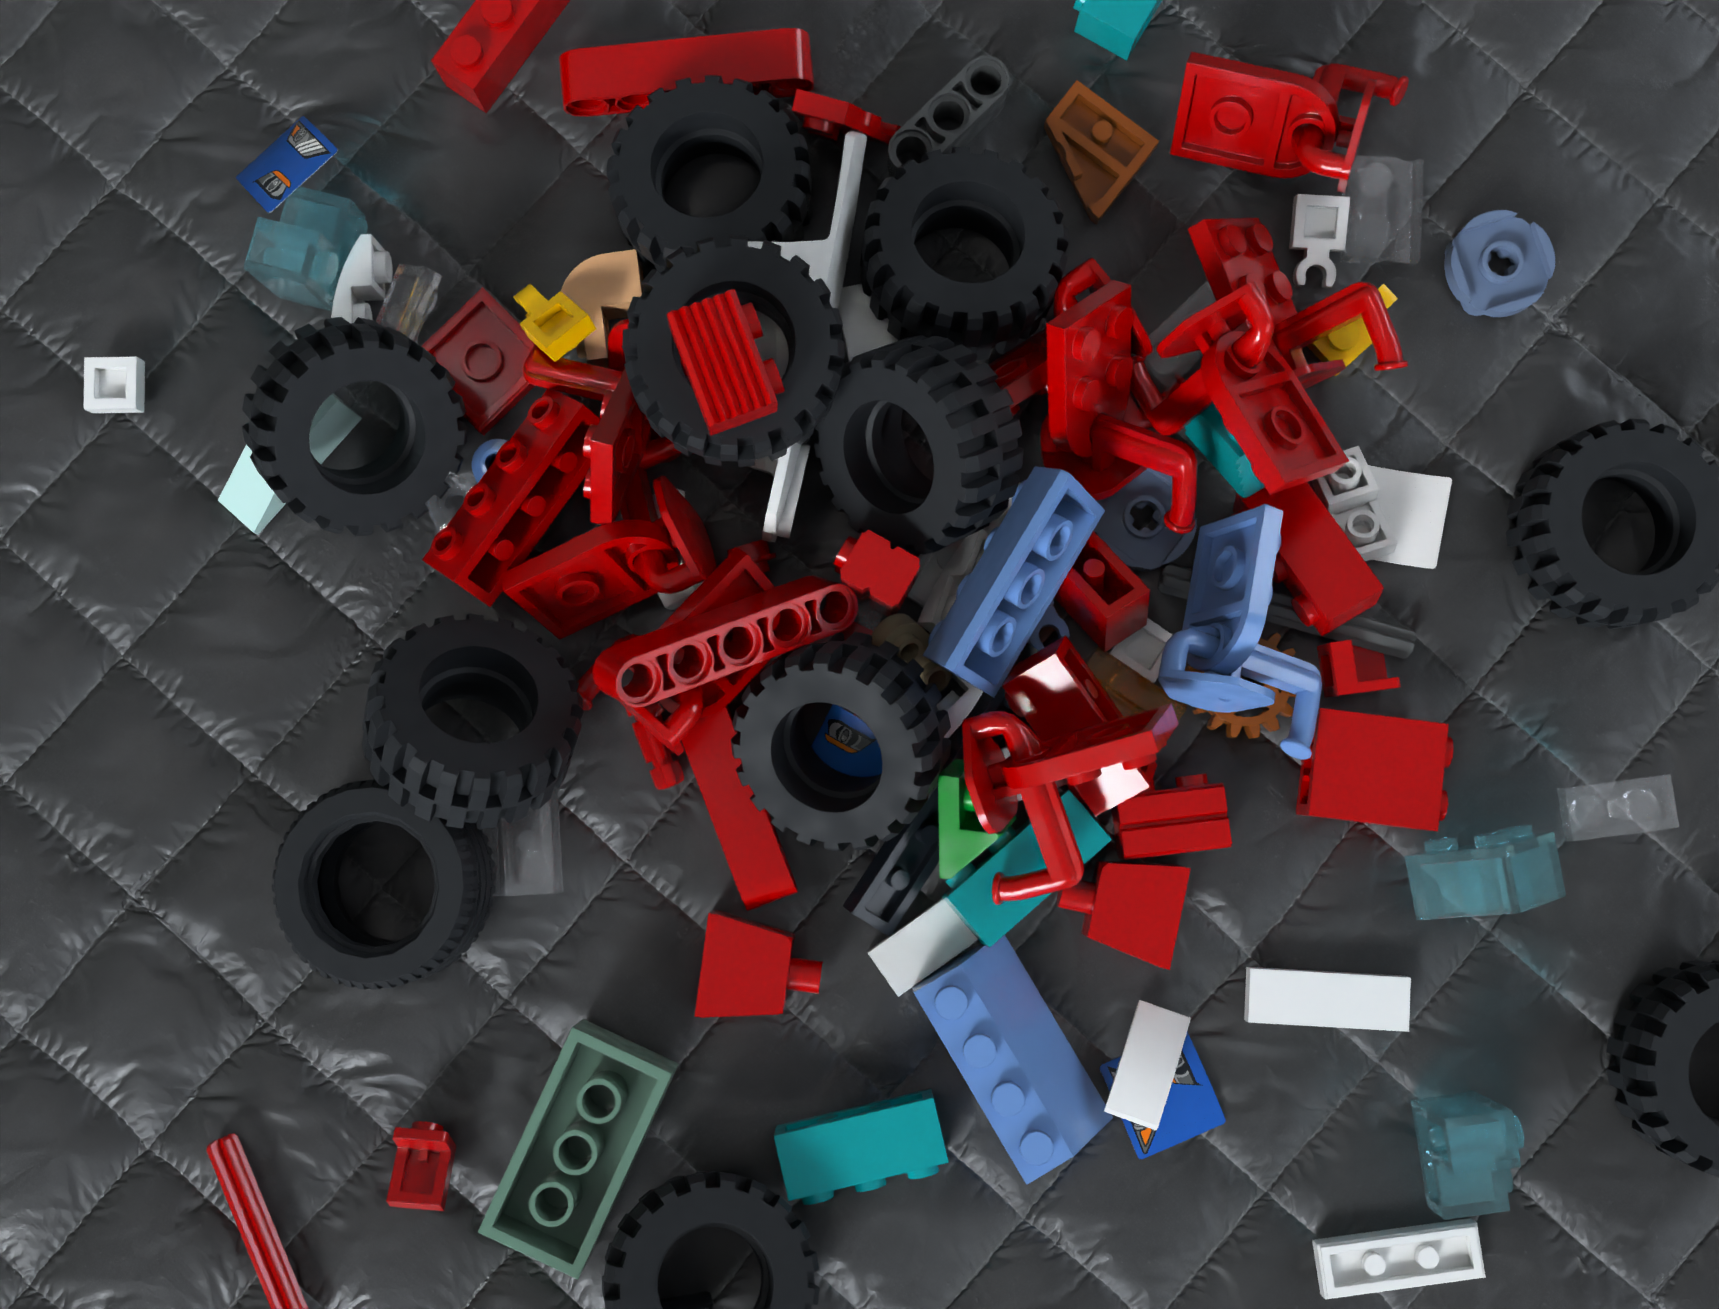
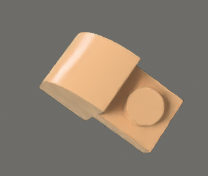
(604, 290)

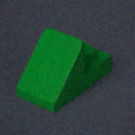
(959, 827)

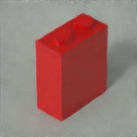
(1376, 770)

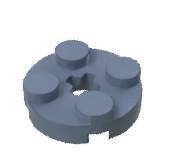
(1511, 238)
(1144, 548)

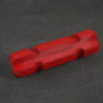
(666, 771)

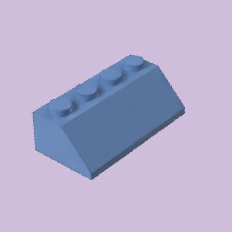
(1014, 579)
(1013, 1057)

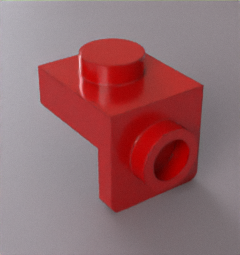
(421, 1167)

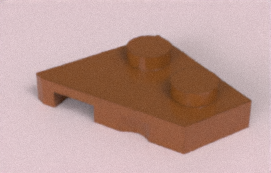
(1097, 147)

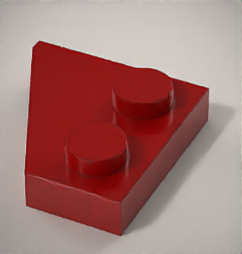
(829, 117)

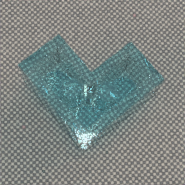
(307, 248)
(1493, 877)
(1466, 1153)

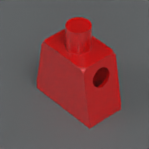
(1131, 907)
(750, 968)

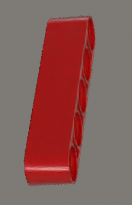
(623, 75)
(704, 638)
(743, 830)

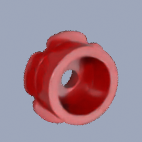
(758, 552)

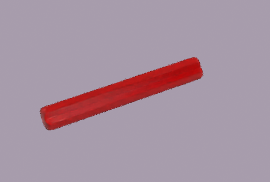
(255, 1223)

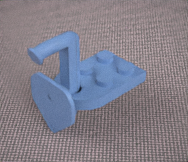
(1225, 623)

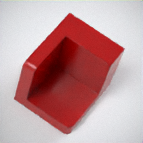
(1352, 669)

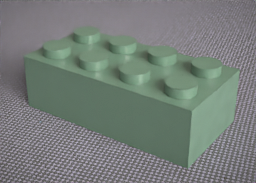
(578, 1148)

